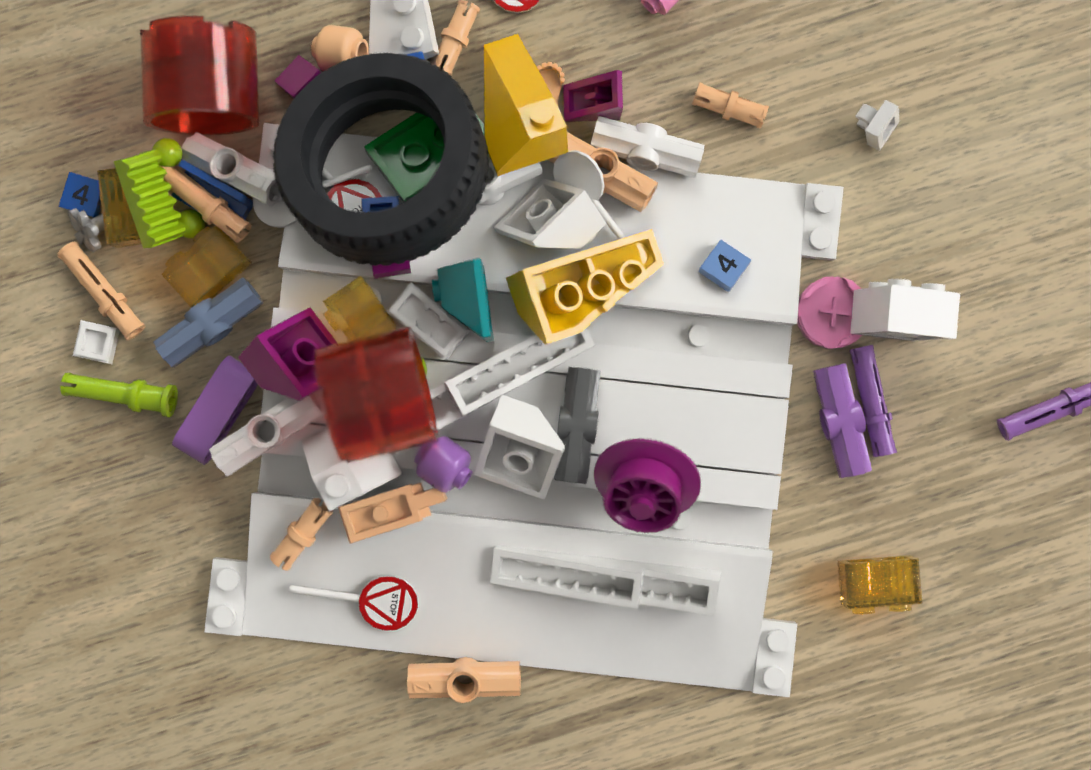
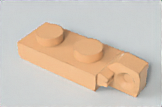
(388, 511)

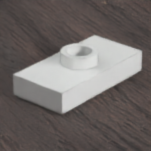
(428, 321)

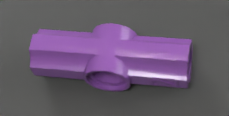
(842, 420)

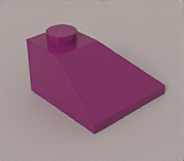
(284, 355)

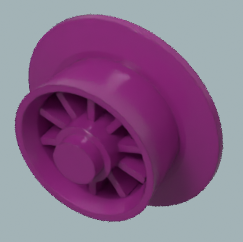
(646, 484)

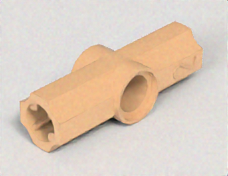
(622, 181)
(440, 680)

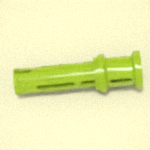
(136, 395)

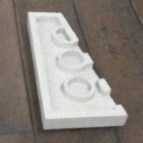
(402, 27)

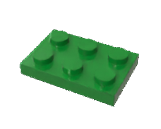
(409, 154)

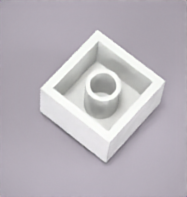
(905, 311)

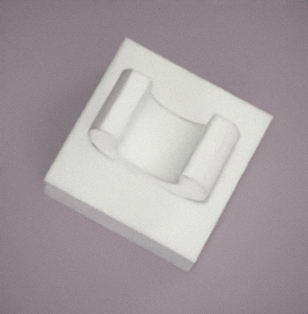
(878, 124)

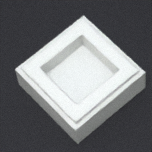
(96, 342)

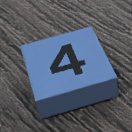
(724, 265)

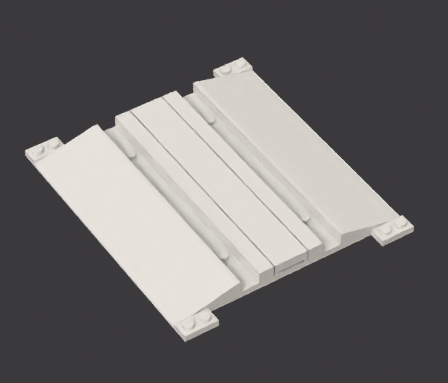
(675, 368)

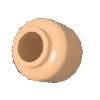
(337, 45)

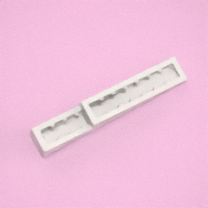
(503, 374)
(607, 579)

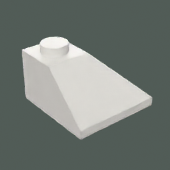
(553, 217)
(520, 449)
(344, 481)

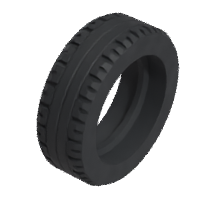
(344, 97)

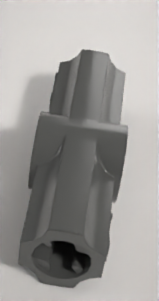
(578, 424)

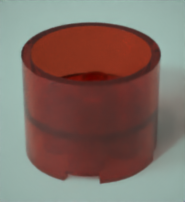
(199, 76)
(376, 395)

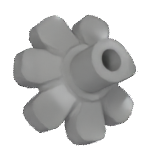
(87, 228)

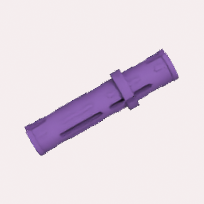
(873, 401)
(1067, 403)

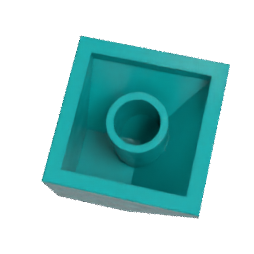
(465, 295)

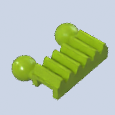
(149, 195)

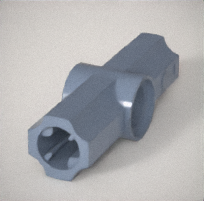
(208, 322)

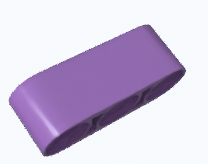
(215, 410)

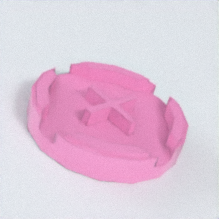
(827, 312)

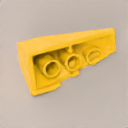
(519, 109)
(576, 289)

